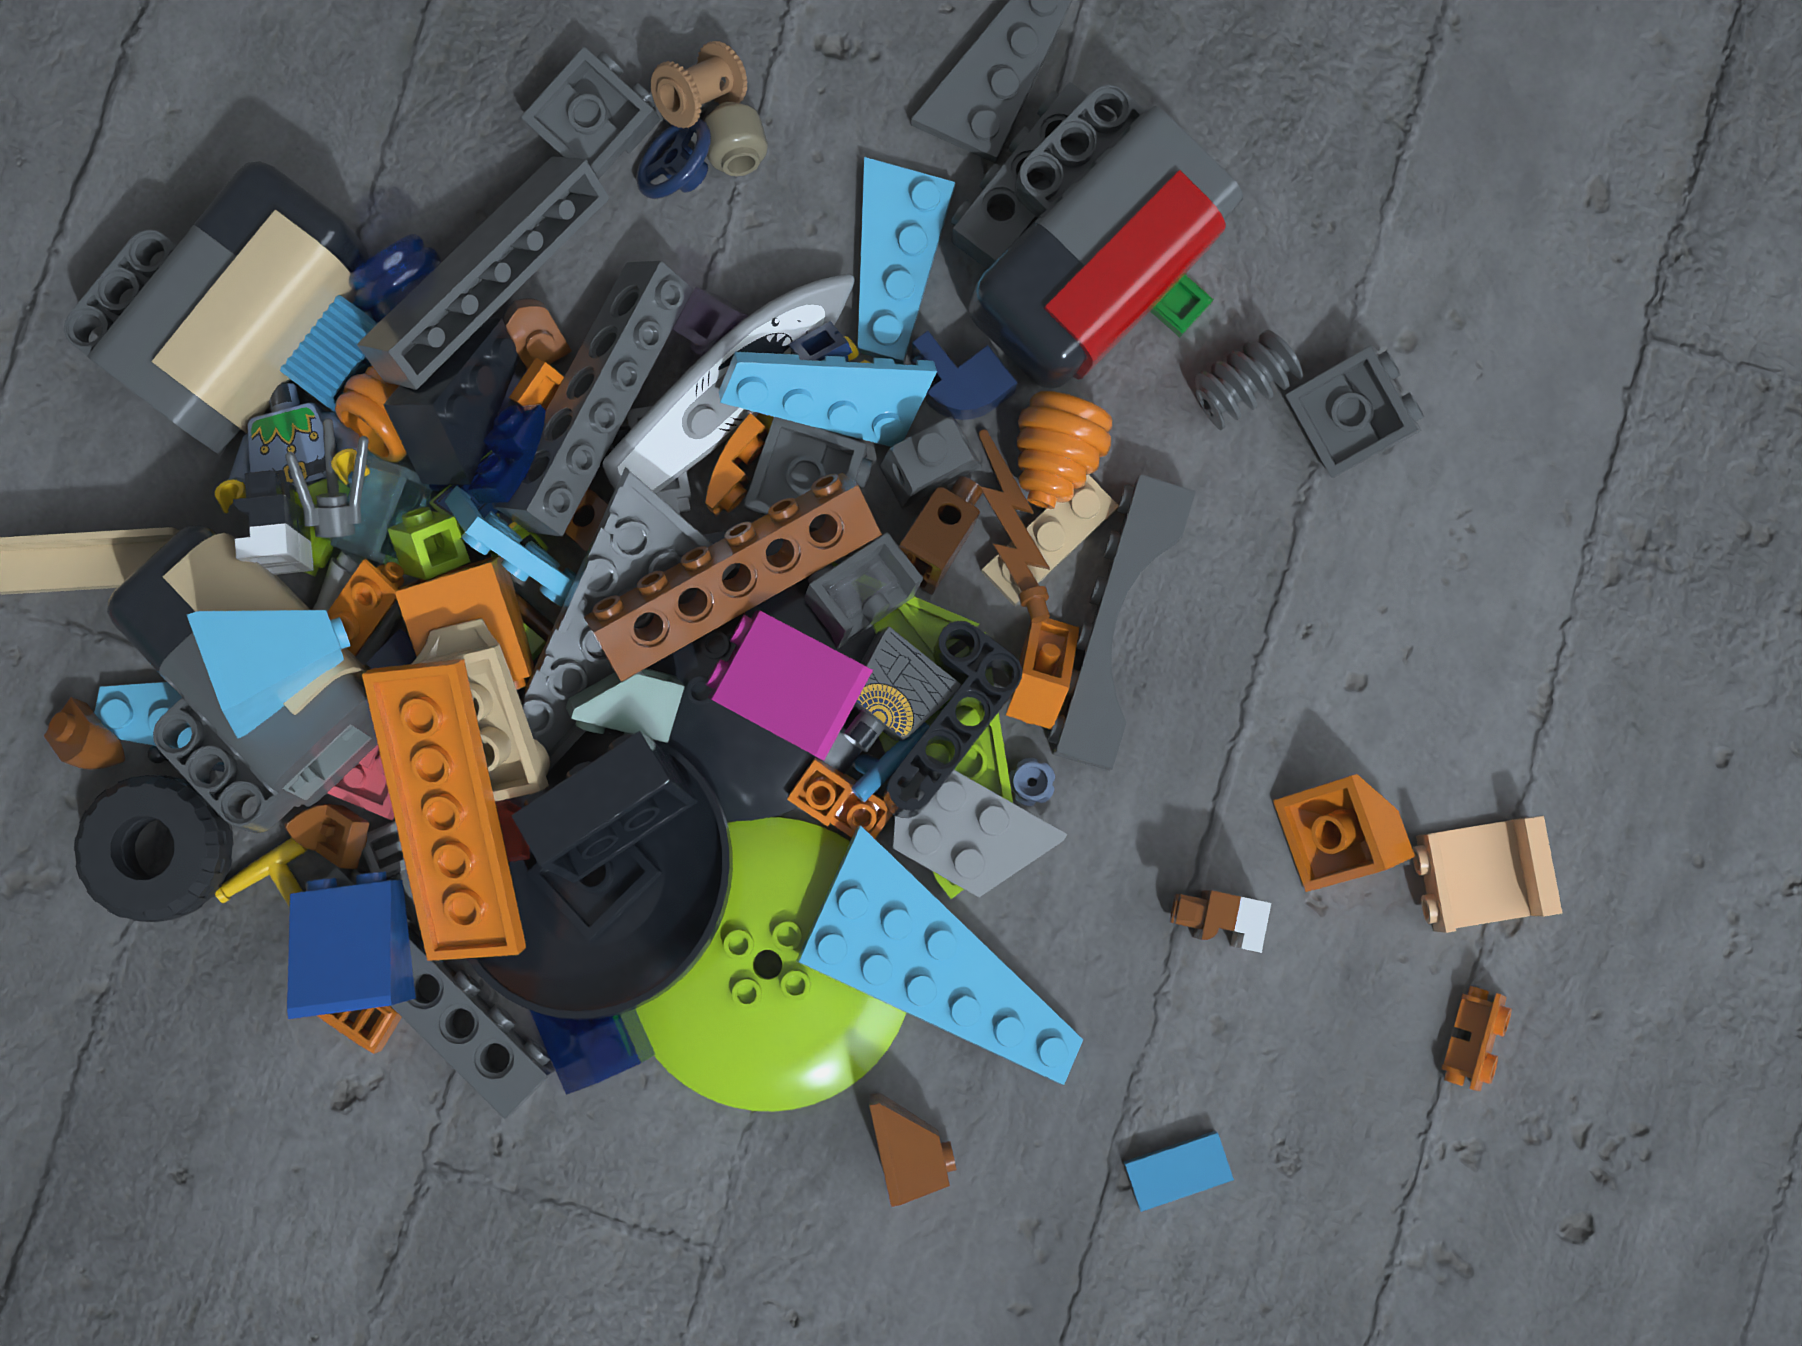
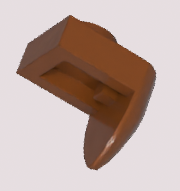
(534, 332)
(82, 739)
(331, 832)

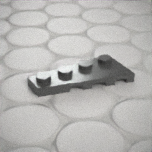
(993, 78)

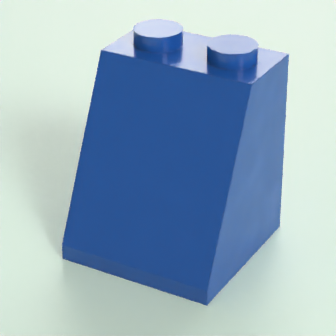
(348, 947)

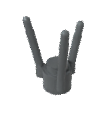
(333, 513)

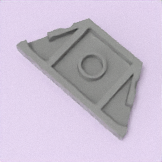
(972, 834)

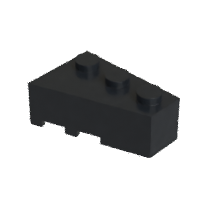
(456, 407)

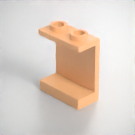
(1487, 874)

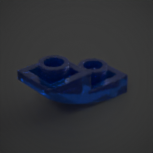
(514, 445)

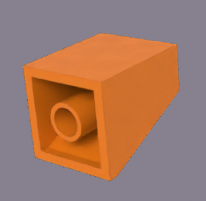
(468, 594)

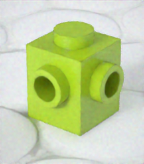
(428, 543)

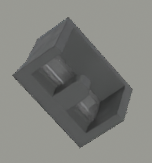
(862, 588)

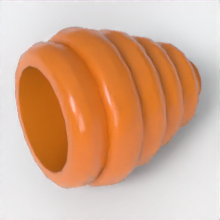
(364, 412)
(1060, 445)

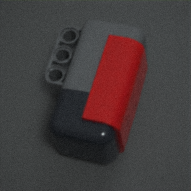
(1104, 238)

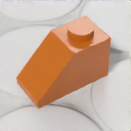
(1046, 673)

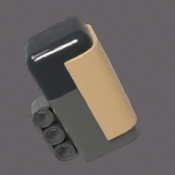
(221, 305)
(291, 754)

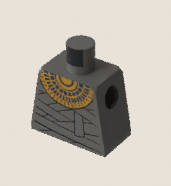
(899, 692)

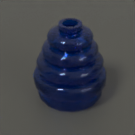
(392, 275)

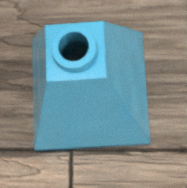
(264, 658)

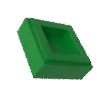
(1182, 306)

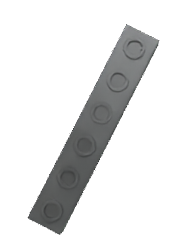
(597, 395)
(468, 1054)

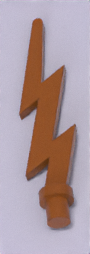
(1025, 550)

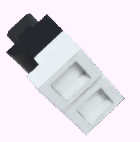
(276, 525)

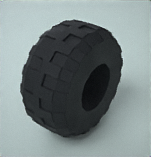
(108, 857)

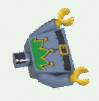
(286, 430)

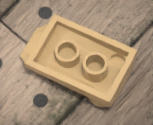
(513, 757)

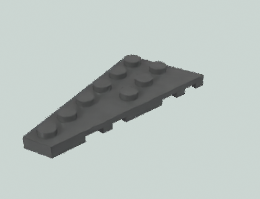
(631, 541)

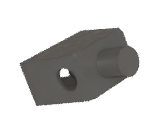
(928, 461)

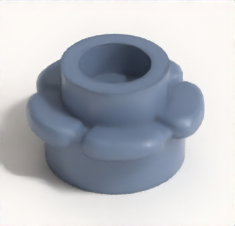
(1044, 778)

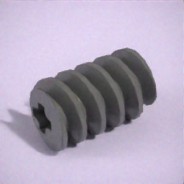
(1244, 375)

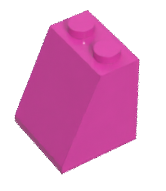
(788, 683)

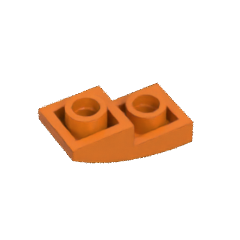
(728, 480)
(829, 799)

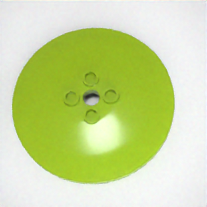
(778, 1037)

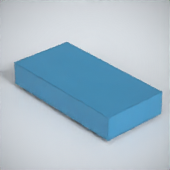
(1178, 1171)

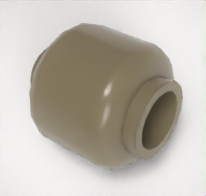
(736, 139)

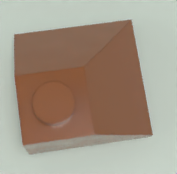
(909, 1151)

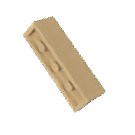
(76, 559)

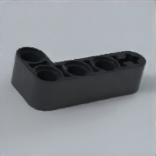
(946, 728)

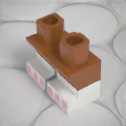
(1225, 911)

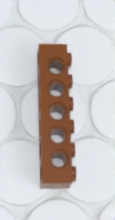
(760, 577)

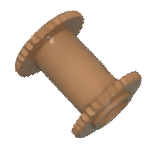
(683, 91)

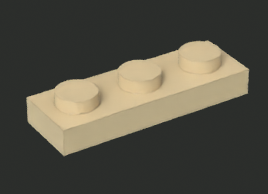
(1057, 534)

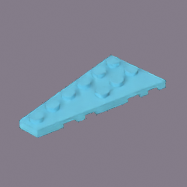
(909, 951)

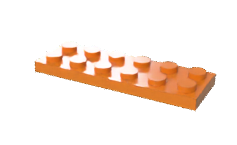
(444, 809)

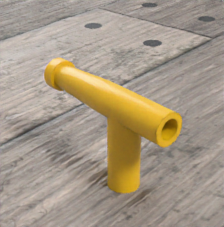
(273, 864)

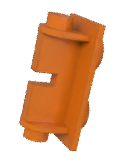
(366, 601)
(1474, 1057)

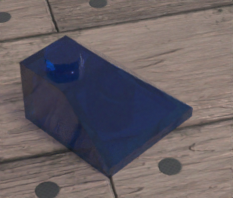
(593, 1048)

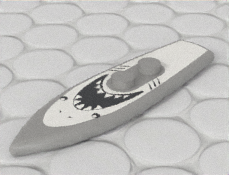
(689, 416)

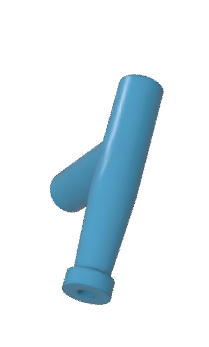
(879, 770)

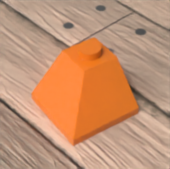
(1342, 832)

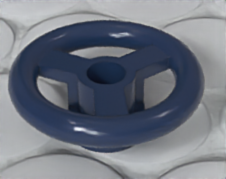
(680, 163)

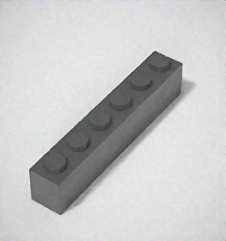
(483, 272)

